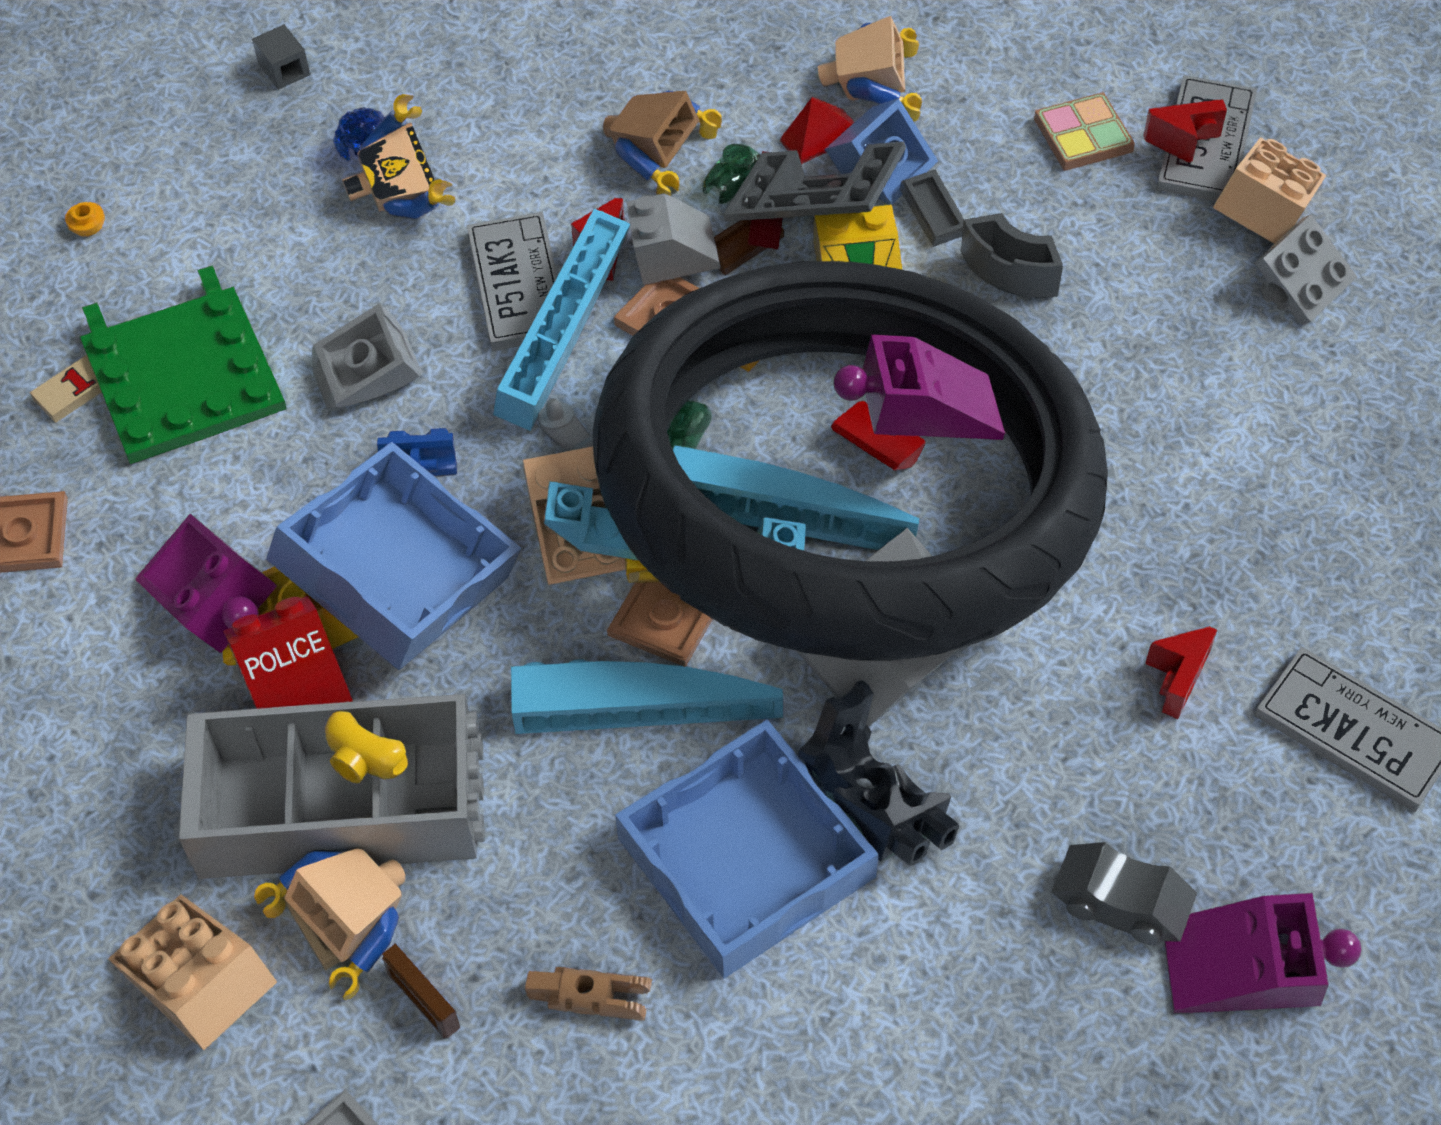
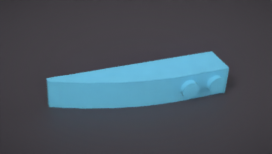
(559, 321)
(757, 490)
(632, 695)

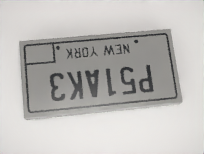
(1214, 157)
(512, 274)
(1355, 728)

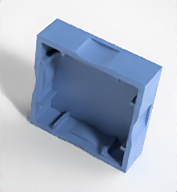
(393, 555)
(746, 848)

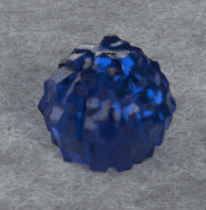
(355, 129)

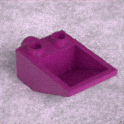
(921, 391)
(204, 582)
(1237, 964)

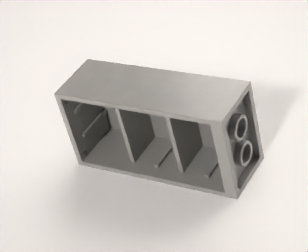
(267, 795)

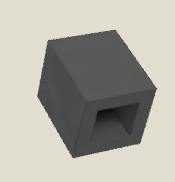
(281, 56)

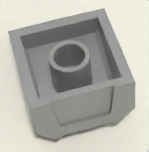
(364, 359)

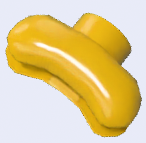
(362, 751)

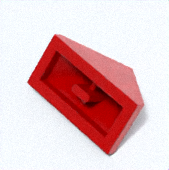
(815, 129)

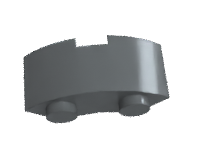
(1011, 258)
(1124, 893)

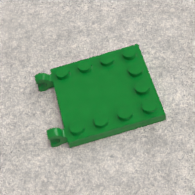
(181, 371)

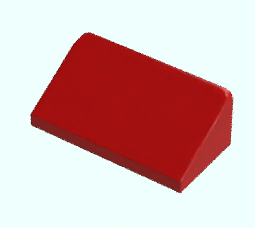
(892, 450)

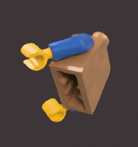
(654, 130)

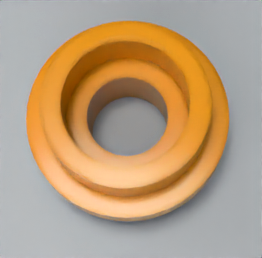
(85, 218)

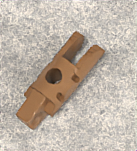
(565, 988)

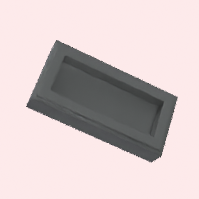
(933, 207)

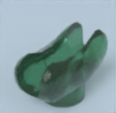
(730, 171)
(689, 425)

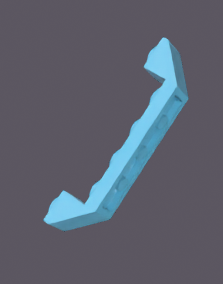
(594, 531)

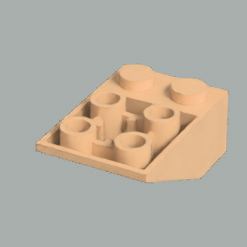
(1269, 190)
(560, 558)
(193, 970)

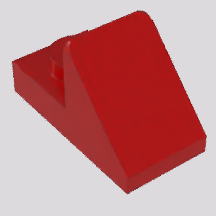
(1181, 126)
(1183, 661)

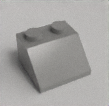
(670, 238)

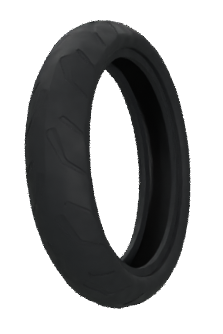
(822, 600)

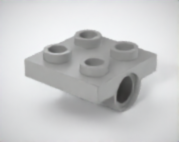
(1304, 271)

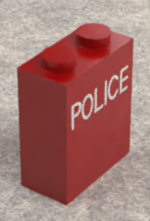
(287, 657)

